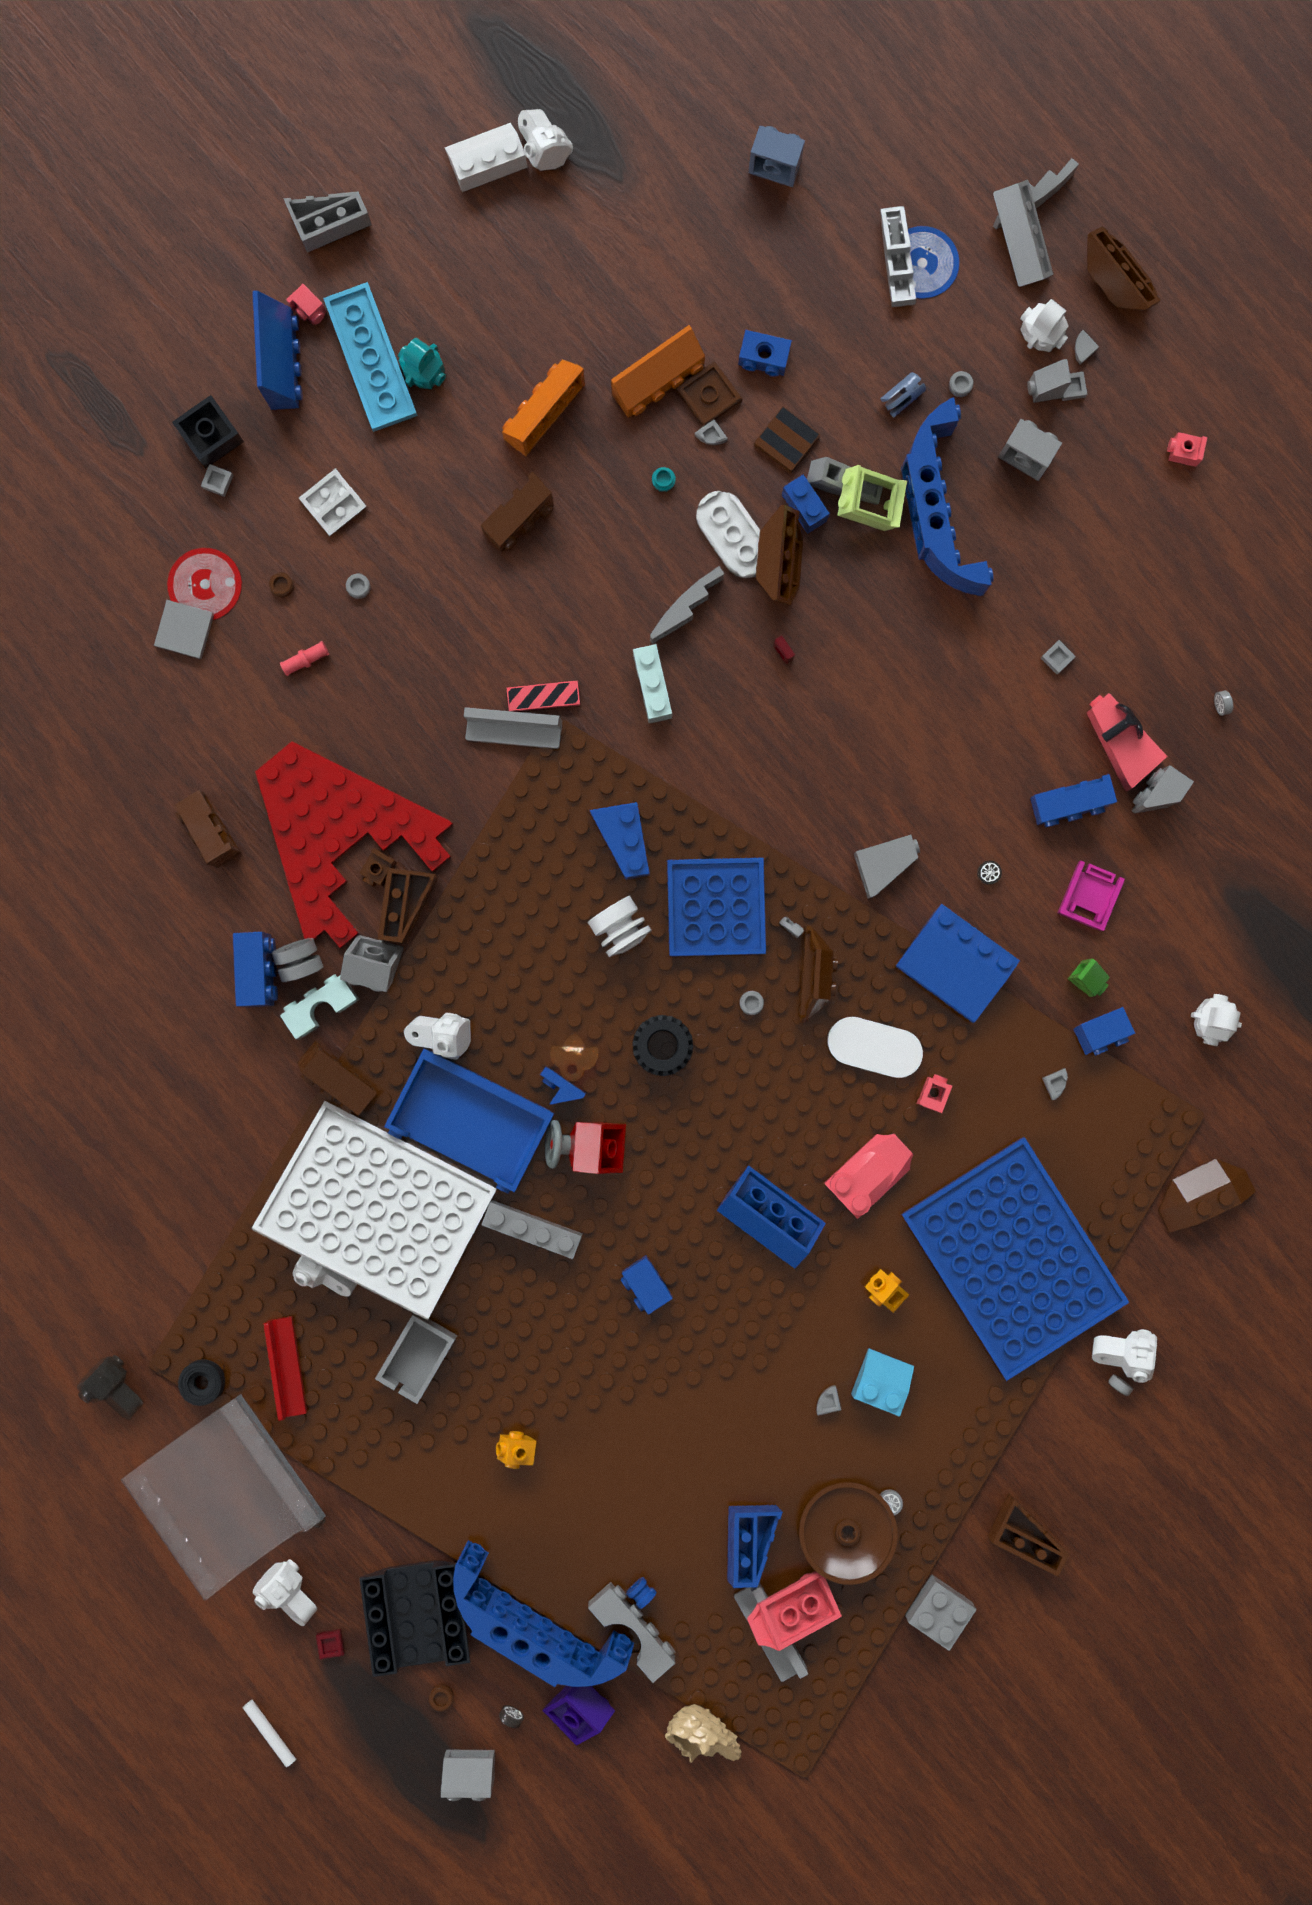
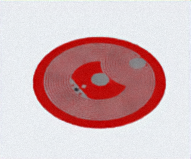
(205, 581)

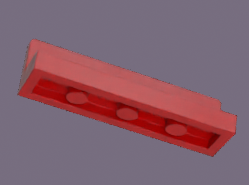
(285, 1367)

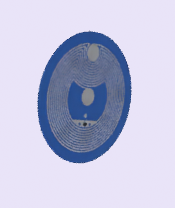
(933, 261)

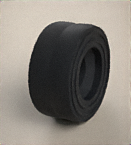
(191, 1392)

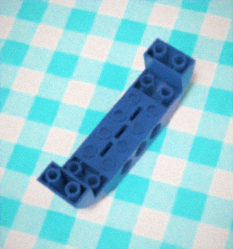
(937, 544)
(527, 1636)

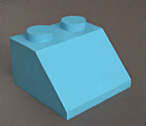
(883, 1382)

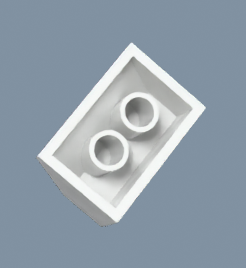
(486, 157)

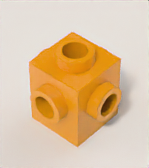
(886, 1290)
(516, 1449)

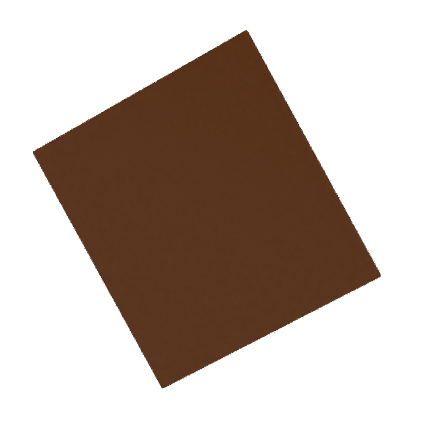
(716, 1393)

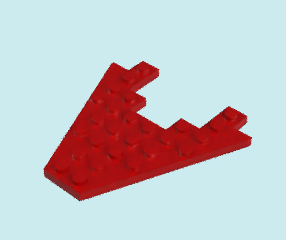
(320, 815)

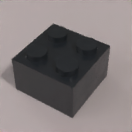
(208, 431)

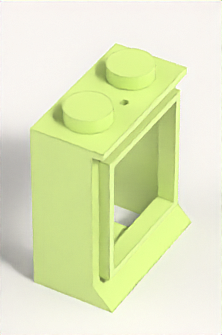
(851, 495)

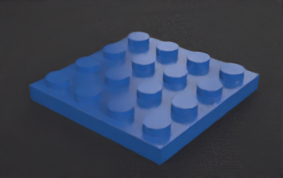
(716, 907)

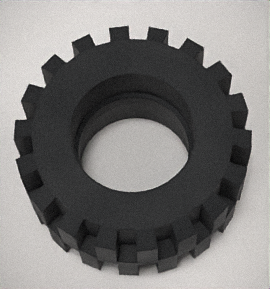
(682, 1054)

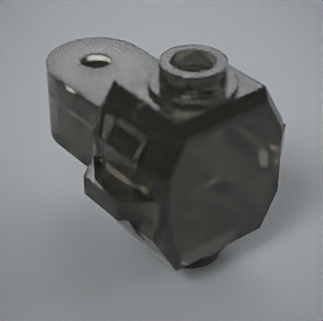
(107, 1383)

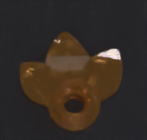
(573, 1054)

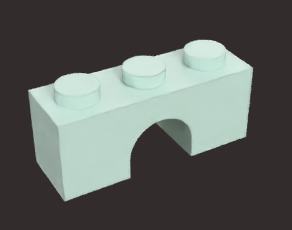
(652, 683)
(300, 1016)

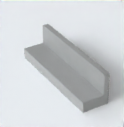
(1023, 233)
(513, 728)
(786, 1661)

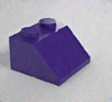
(579, 1712)

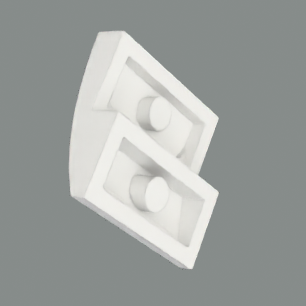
(332, 502)

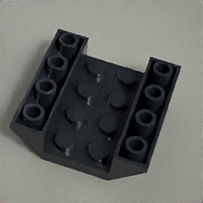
(413, 1617)

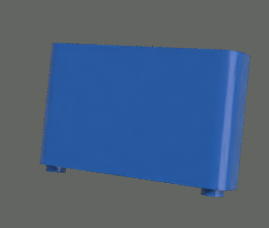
(469, 1119)

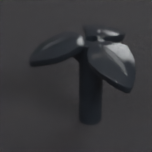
(1129, 720)

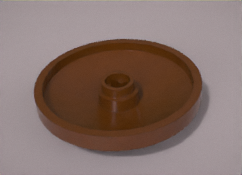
(848, 1533)

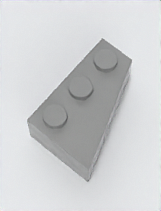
(327, 218)

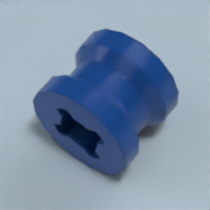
(641, 1593)

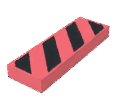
(543, 696)

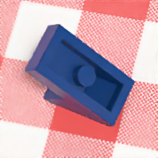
(567, 1090)

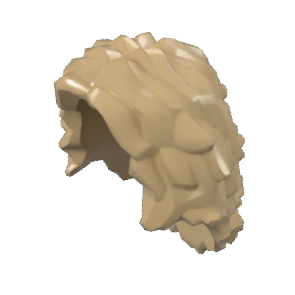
(700, 1732)

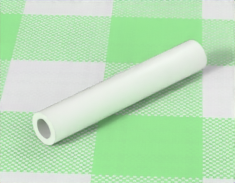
(269, 1733)

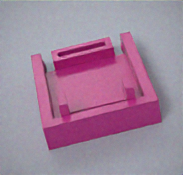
(1092, 892)

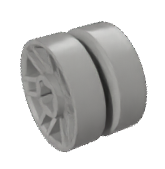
(297, 959)

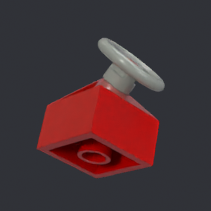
(590, 1146)

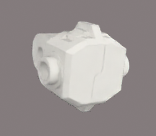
(546, 143)
(1045, 326)
(1216, 1019)
(445, 1036)
(312, 1274)
(1133, 1354)
(281, 1588)

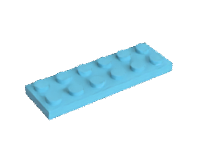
(370, 356)

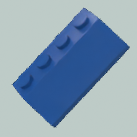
(771, 1217)

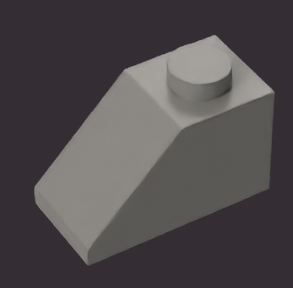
(1050, 382)

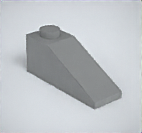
(827, 476)

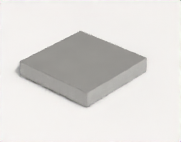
(184, 629)

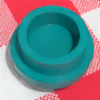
(663, 479)

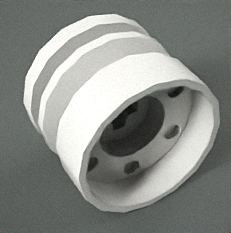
(619, 926)

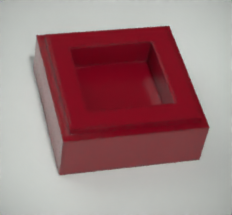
(783, 649)
(330, 1644)

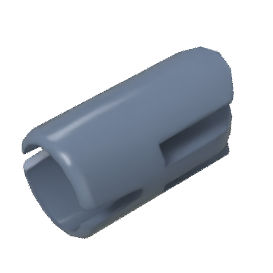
(906, 392)

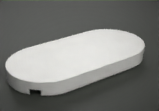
(730, 532)
(875, 1047)

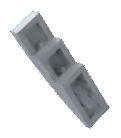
(1048, 186)
(897, 256)
(680, 611)

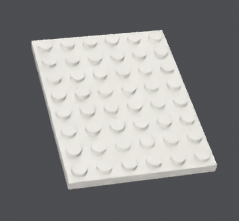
(375, 1210)

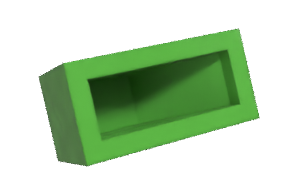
(1090, 977)

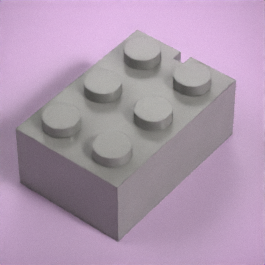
(416, 1357)

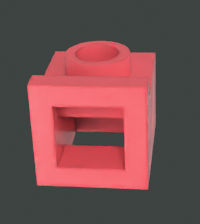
(306, 305)
(1185, 456)
(935, 1103)

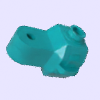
(421, 364)

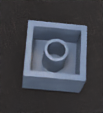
(776, 155)

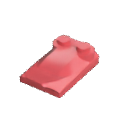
(870, 1173)
(794, 1612)

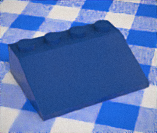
(276, 352)
(957, 963)

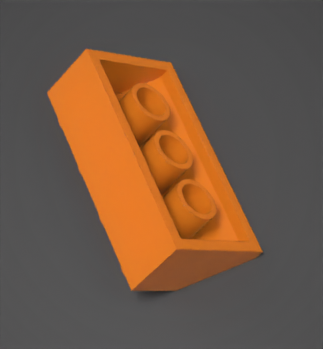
(658, 372)
(544, 406)

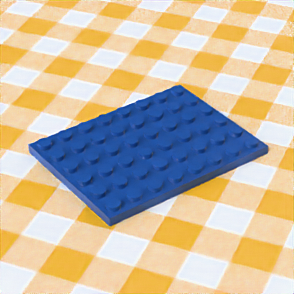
(1015, 1258)

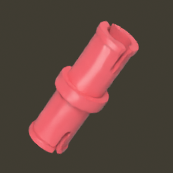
(304, 658)

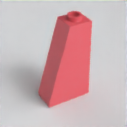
(1129, 756)

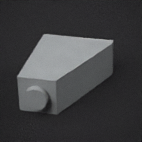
(884, 862)

